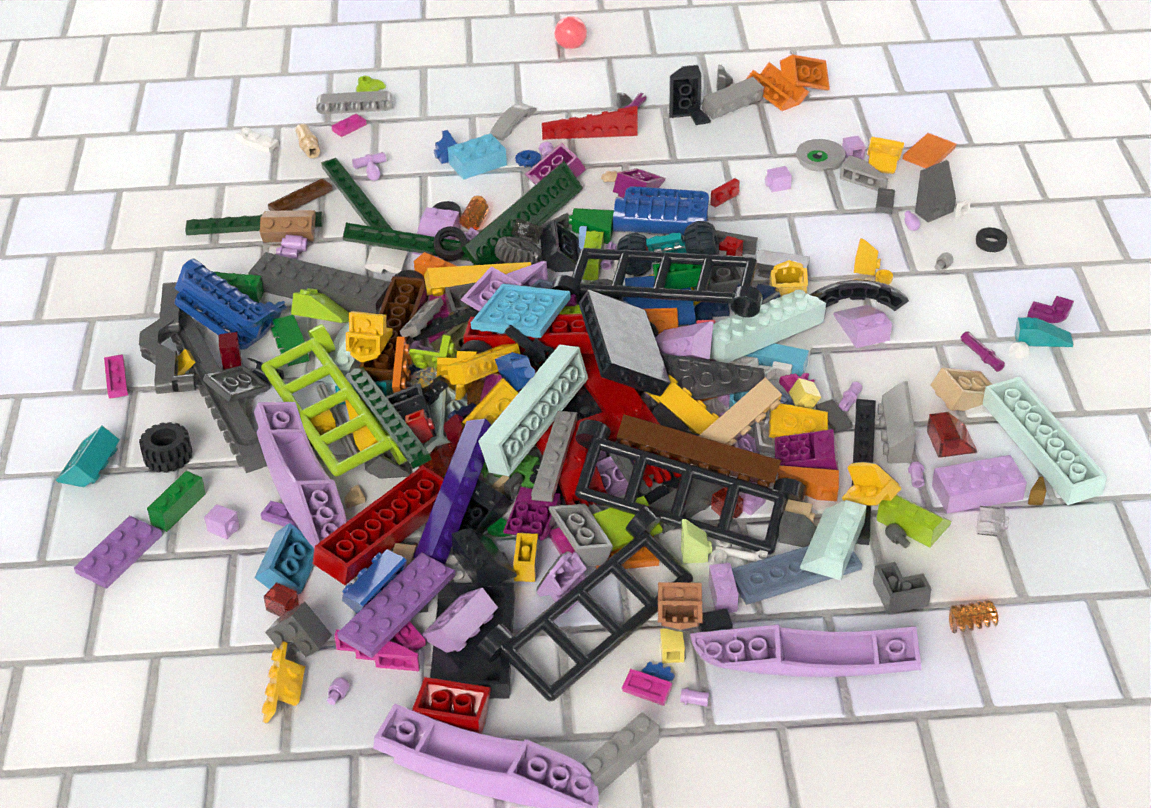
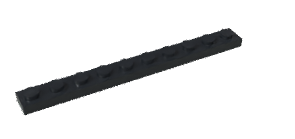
(863, 450)

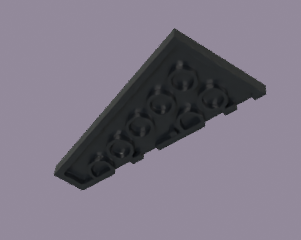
(710, 378)

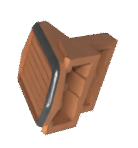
(679, 605)

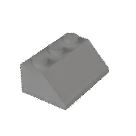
(583, 533)

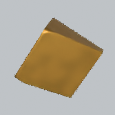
(1038, 492)

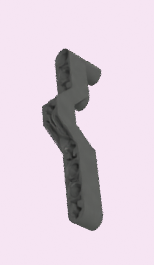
(166, 360)

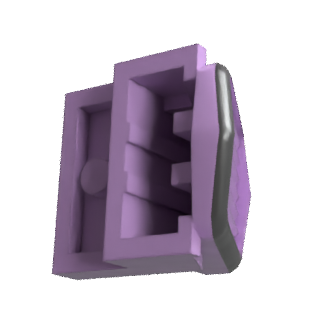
(562, 577)

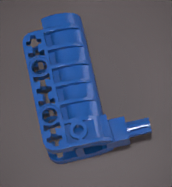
(659, 214)
(223, 305)

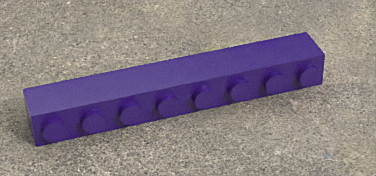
(454, 493)

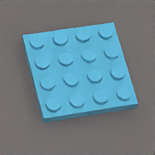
(524, 307)

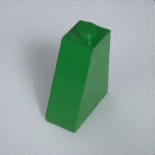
(594, 219)

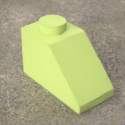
(694, 543)

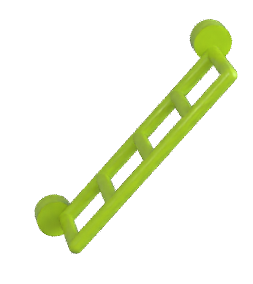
(322, 345)

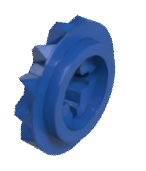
(522, 158)

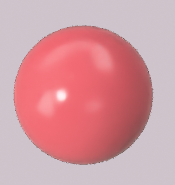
(570, 32)

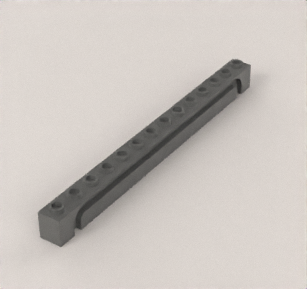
(228, 414)

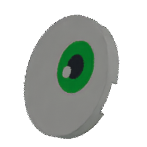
(820, 154)

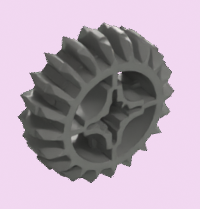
(517, 250)

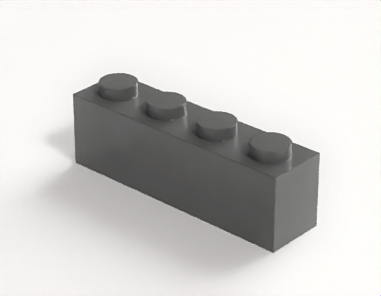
(698, 500)

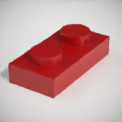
(724, 192)

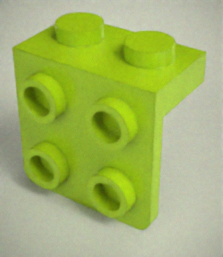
(425, 359)

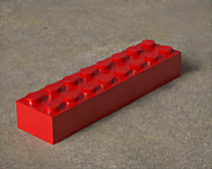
(564, 330)
(378, 526)

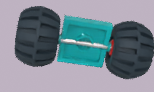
(698, 239)

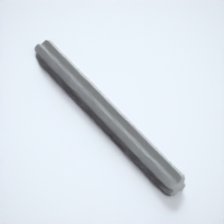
(347, 441)

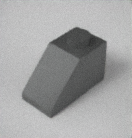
(386, 466)
(796, 529)

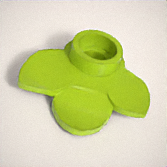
(367, 84)

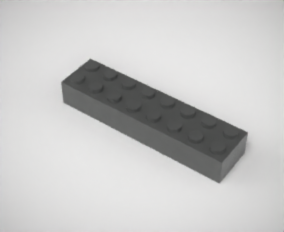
(349, 290)

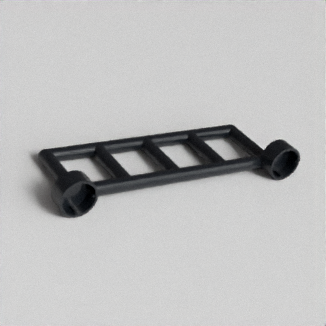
(744, 300)
(595, 438)
(503, 642)

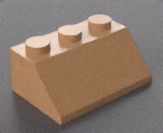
(278, 224)

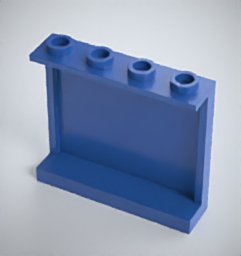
(685, 309)

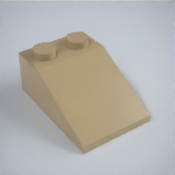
(960, 388)

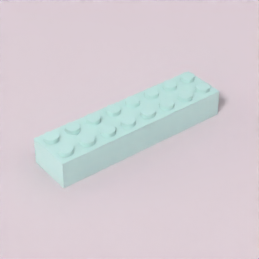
(775, 321)
(533, 410)
(1044, 441)

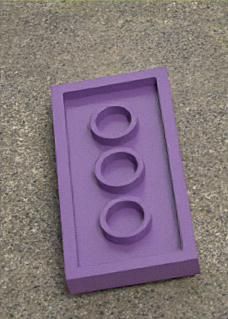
(118, 551)

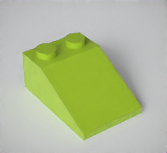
(317, 306)

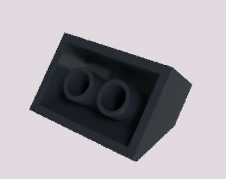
(685, 91)
(559, 247)
(480, 558)

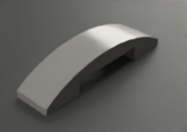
(509, 118)

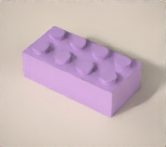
(978, 484)

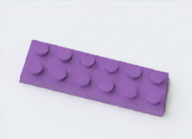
(396, 605)

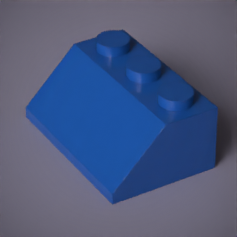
(373, 580)

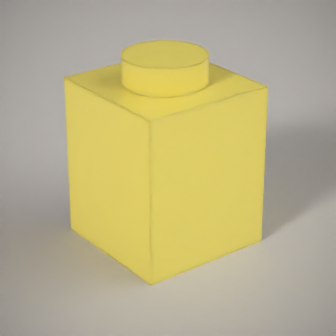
(805, 394)
(671, 646)

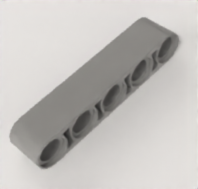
(347, 99)

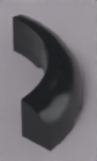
(859, 290)

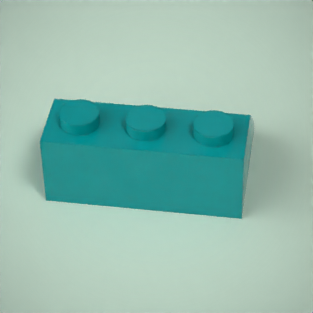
(89, 458)

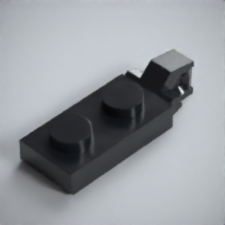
(435, 388)

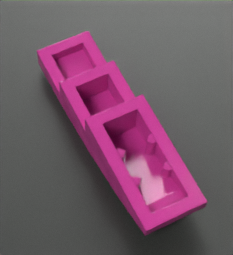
(389, 657)

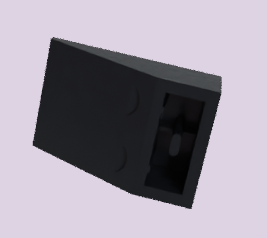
(411, 401)
(484, 508)

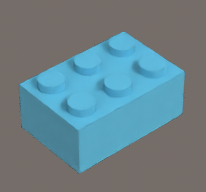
(477, 156)

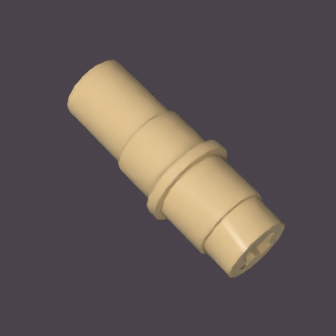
(307, 141)

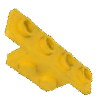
(284, 683)

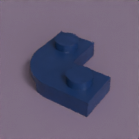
(708, 310)

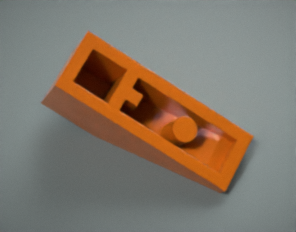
(820, 483)

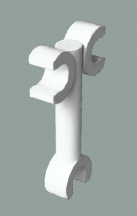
(724, 550)

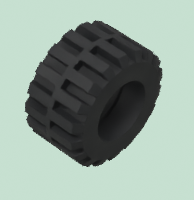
(165, 447)

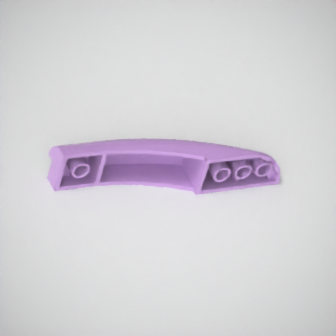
(297, 472)
(810, 653)
(484, 763)

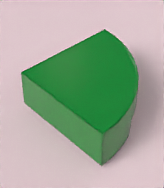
(497, 528)

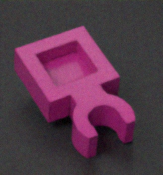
(789, 380)

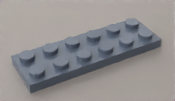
(780, 575)

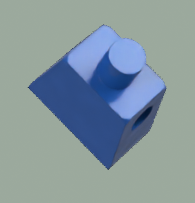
(515, 369)

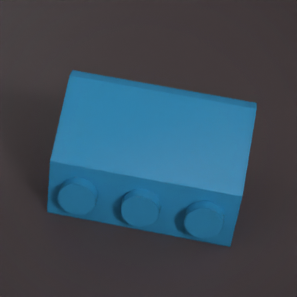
(287, 560)

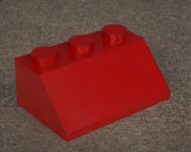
(453, 703)

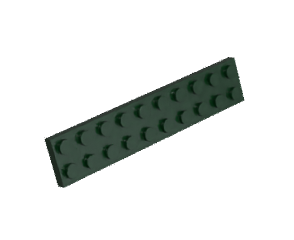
(534, 206)

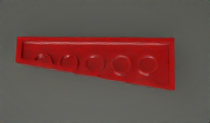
(608, 124)

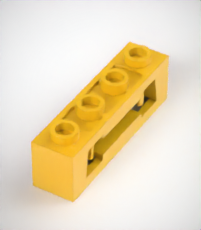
(479, 364)

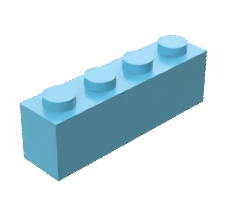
(785, 354)

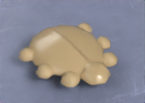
(609, 176)

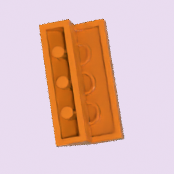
(778, 89)

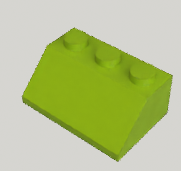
(914, 519)

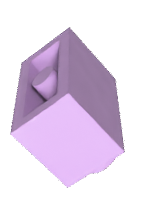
(723, 587)

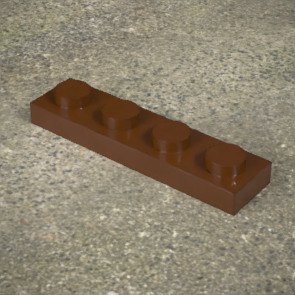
(301, 196)

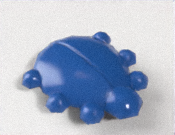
(658, 671)

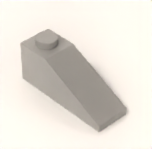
(862, 173)

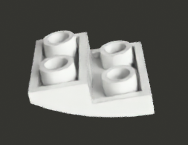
(385, 258)

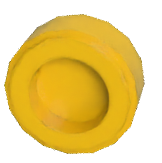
(884, 276)

